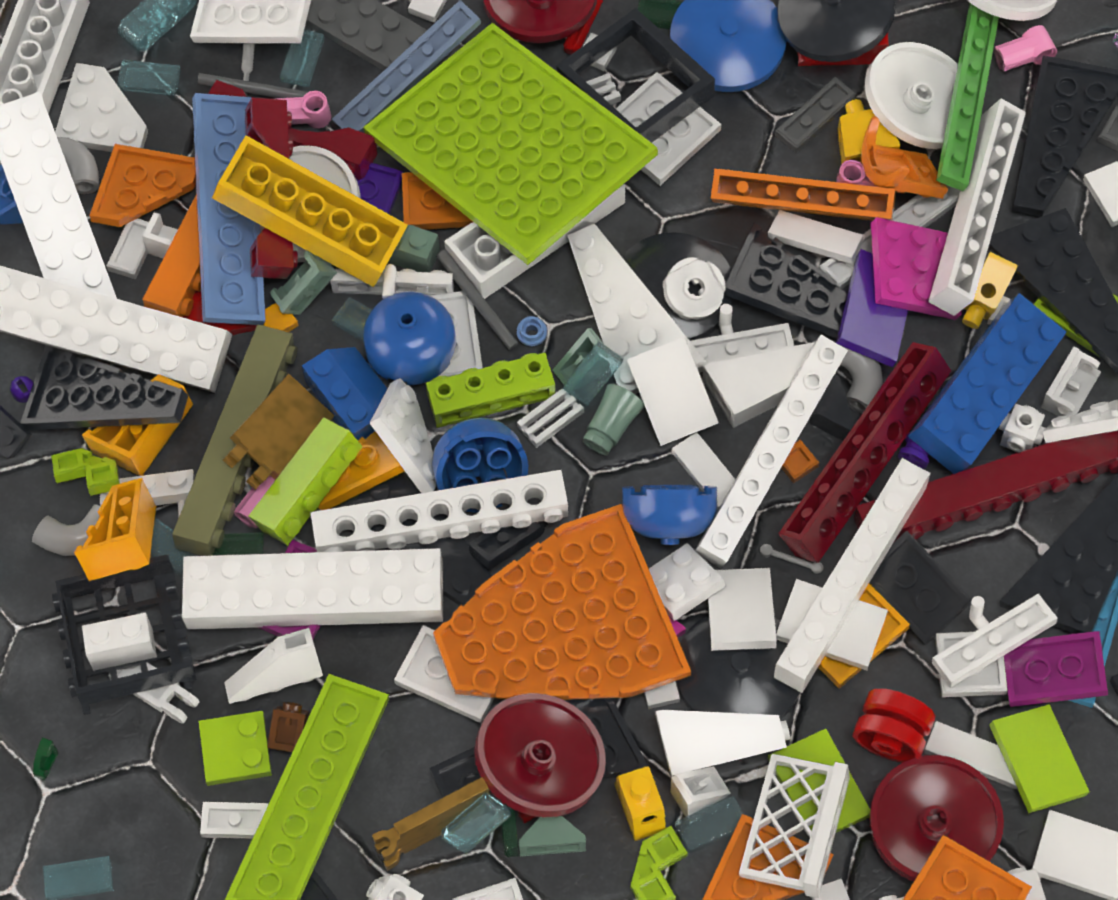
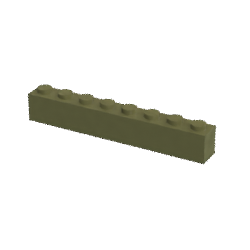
(216, 483)

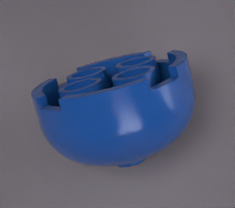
(414, 349)
(477, 449)
(670, 511)

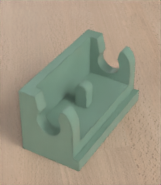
(304, 285)

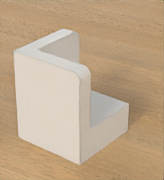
(158, 236)

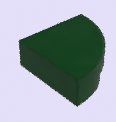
(44, 758)

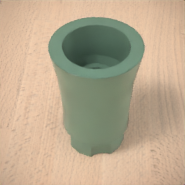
(612, 418)

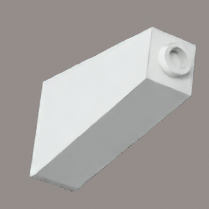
(753, 382)
(712, 738)

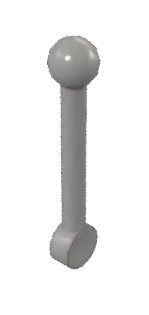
(766, 551)

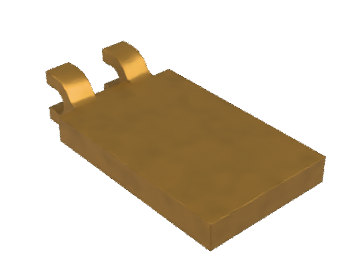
(277, 430)
(425, 823)

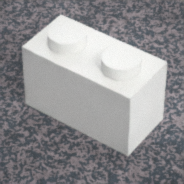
(119, 641)

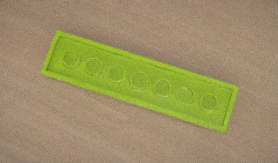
(310, 792)

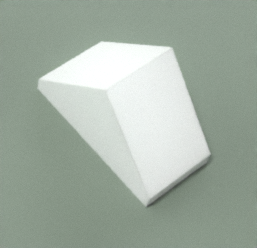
(698, 789)

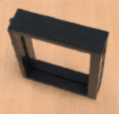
(635, 24)

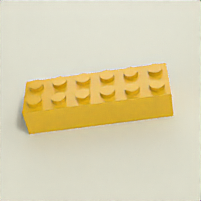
(309, 211)

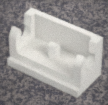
(1072, 384)

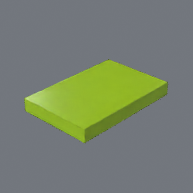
(822, 750)
(1039, 758)

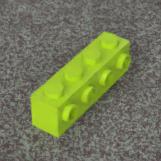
(490, 389)
(305, 481)

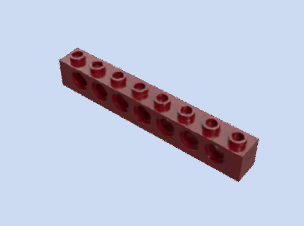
(865, 452)

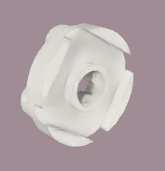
(686, 304)

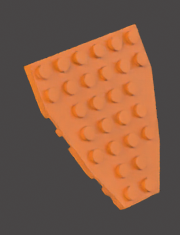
(566, 621)

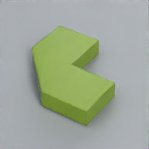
(78, 463)
(654, 856)

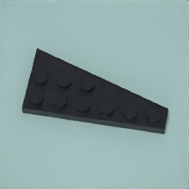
(1078, 567)
(461, 570)

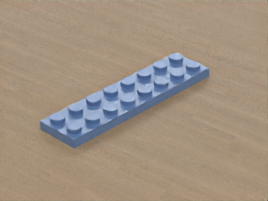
(224, 234)

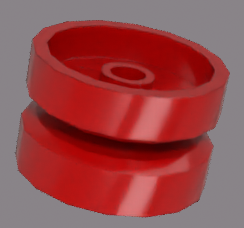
(894, 725)

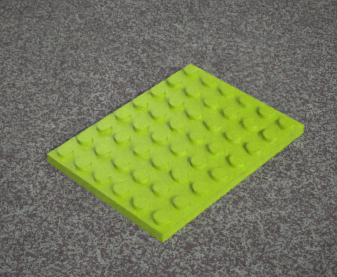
(510, 142)

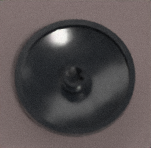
(835, 27)
(658, 254)
(733, 679)

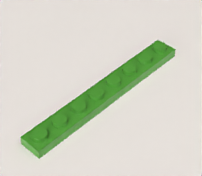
(967, 99)

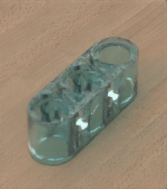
(152, 20)

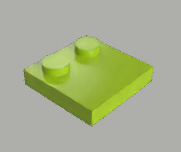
(235, 748)

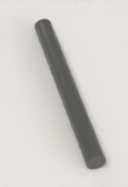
(252, 87)
(477, 300)

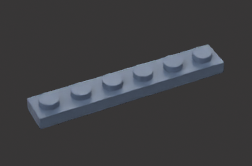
(409, 67)

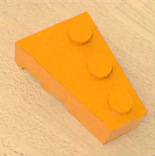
(134, 445)
(122, 533)

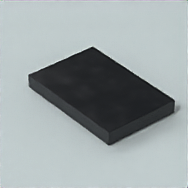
(919, 588)

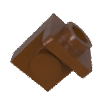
(287, 726)

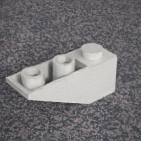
(281, 664)

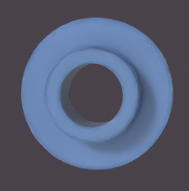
(528, 324)

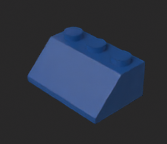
(346, 388)

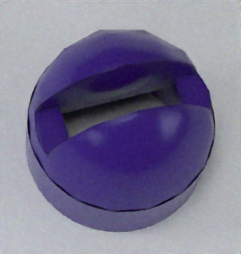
(15, 390)

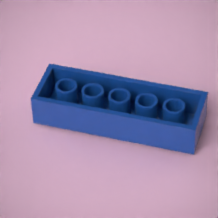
(987, 384)

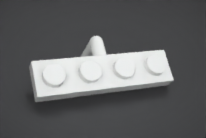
(395, 281)
(741, 343)
(993, 638)

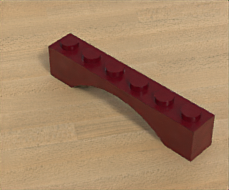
(268, 124)
(352, 146)

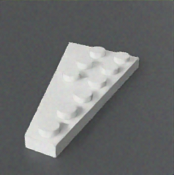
(622, 305)

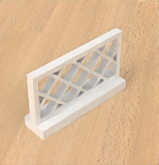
(820, 837)

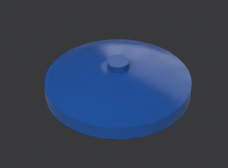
(731, 40)

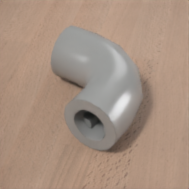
(81, 165)
(866, 379)
(61, 537)

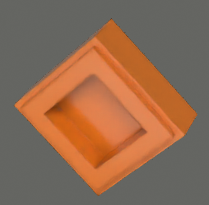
(799, 462)

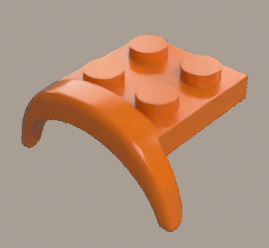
(899, 168)

